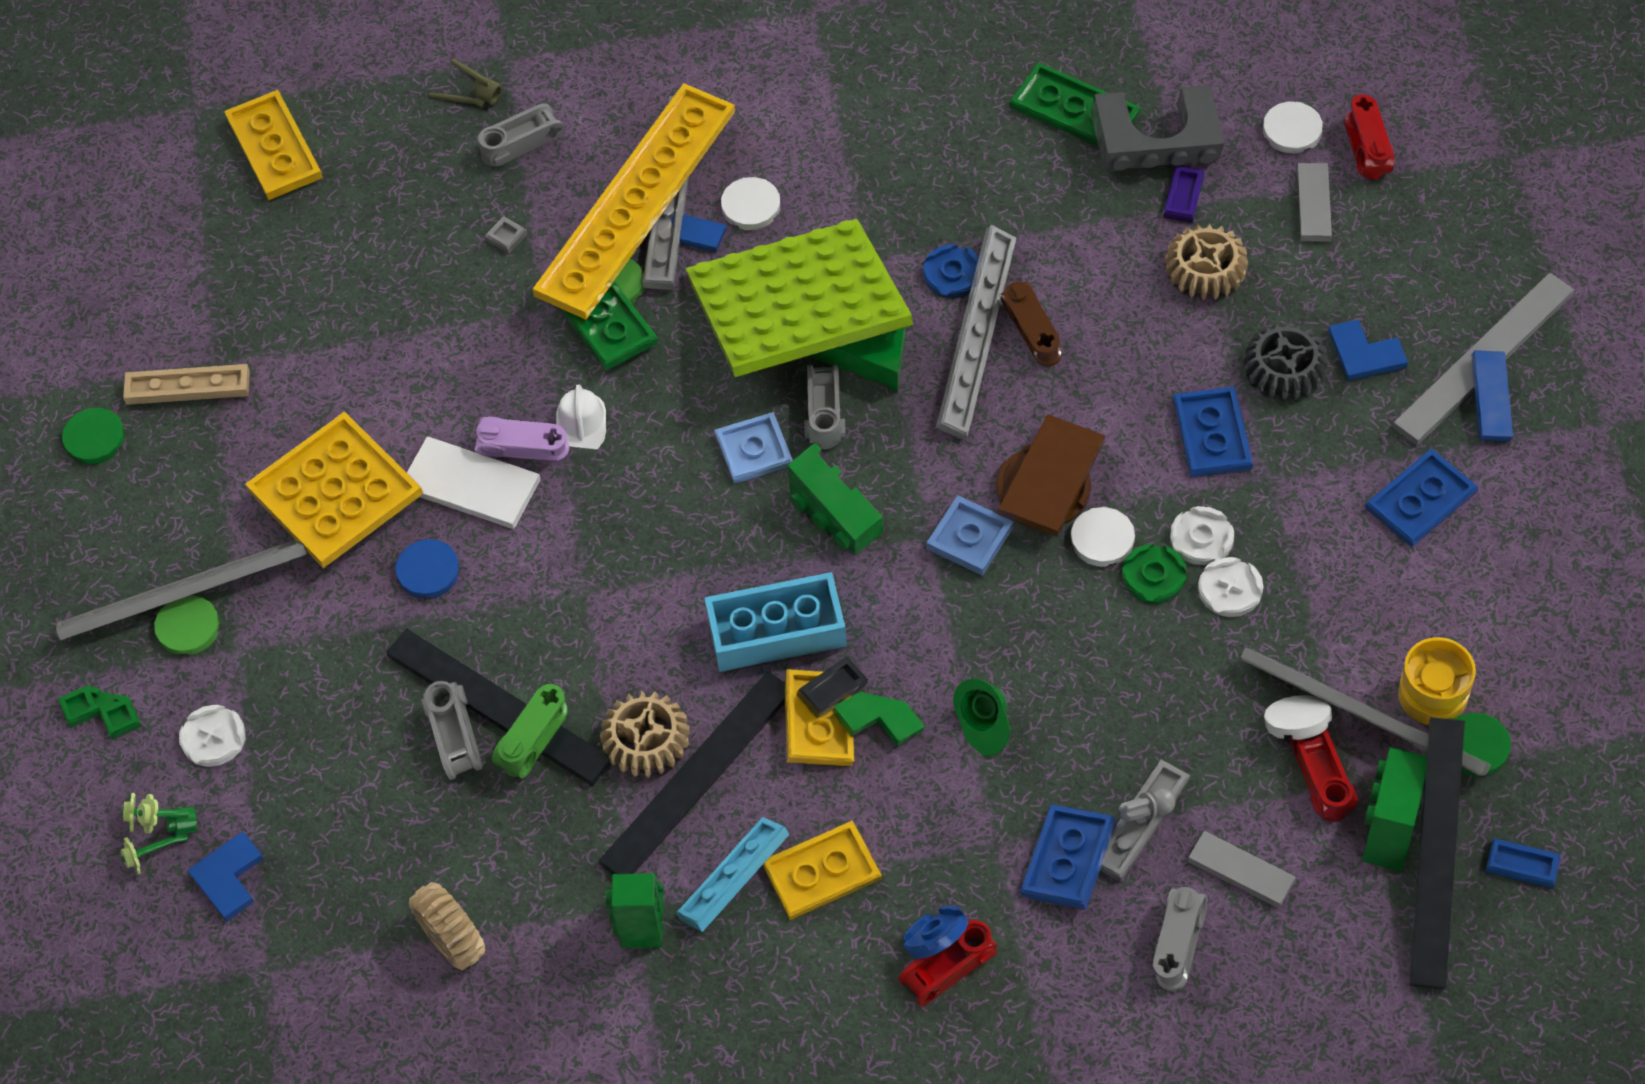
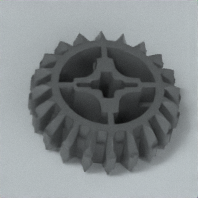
(1279, 367)

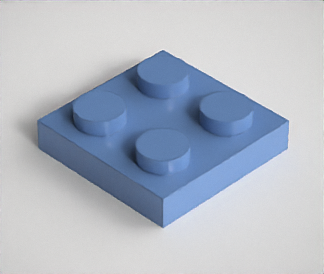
(969, 535)

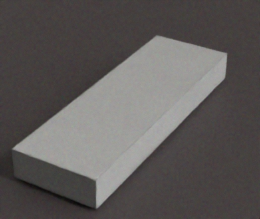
(1314, 202)
(1241, 869)

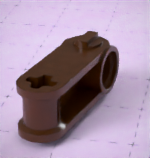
(1032, 322)

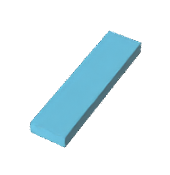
(732, 874)

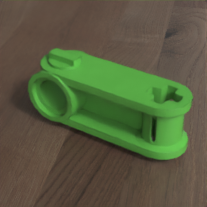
(531, 731)

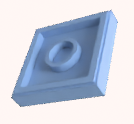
(753, 447)

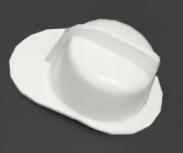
(583, 418)

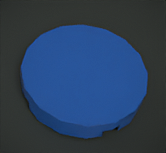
(954, 279)
(427, 568)
(934, 934)

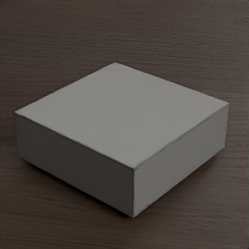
(506, 235)

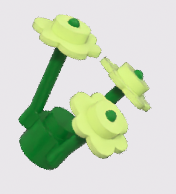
(177, 820)

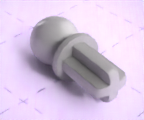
(1148, 805)

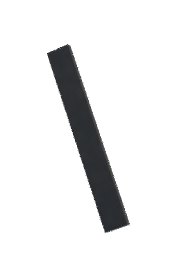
(495, 704)
(695, 777)
(1437, 853)

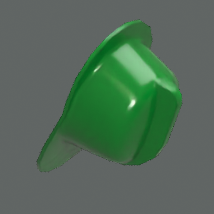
(982, 715)

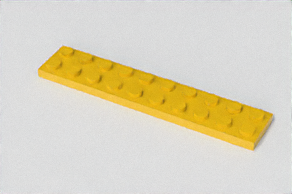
(633, 201)

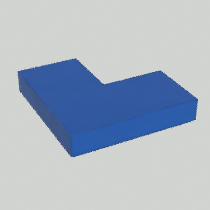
(1365, 359)
(219, 872)

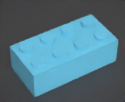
(775, 622)

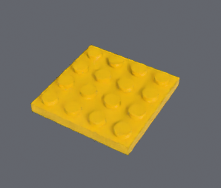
(334, 489)

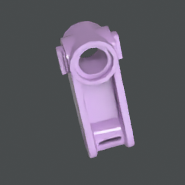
(520, 439)

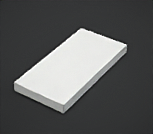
(473, 482)

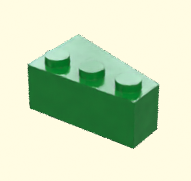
(873, 358)
(831, 503)
(1395, 808)
(636, 909)

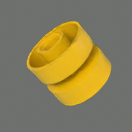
(1436, 680)

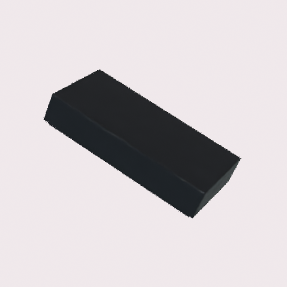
(832, 687)

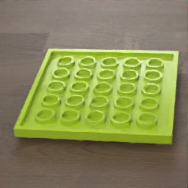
(798, 297)

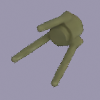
(484, 88)

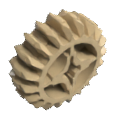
(1203, 270)
(667, 742)
(447, 925)

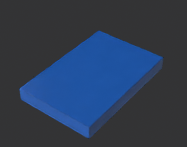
(1212, 431)
(1421, 497)
(1068, 856)

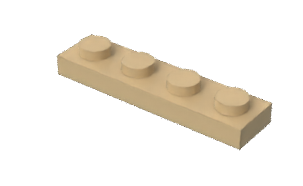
(186, 384)

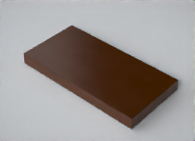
(1051, 475)

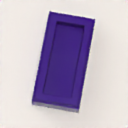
(1184, 194)

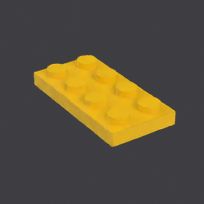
(273, 144)

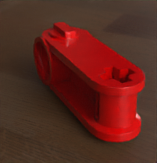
(1369, 138)
(1324, 776)
(939, 972)

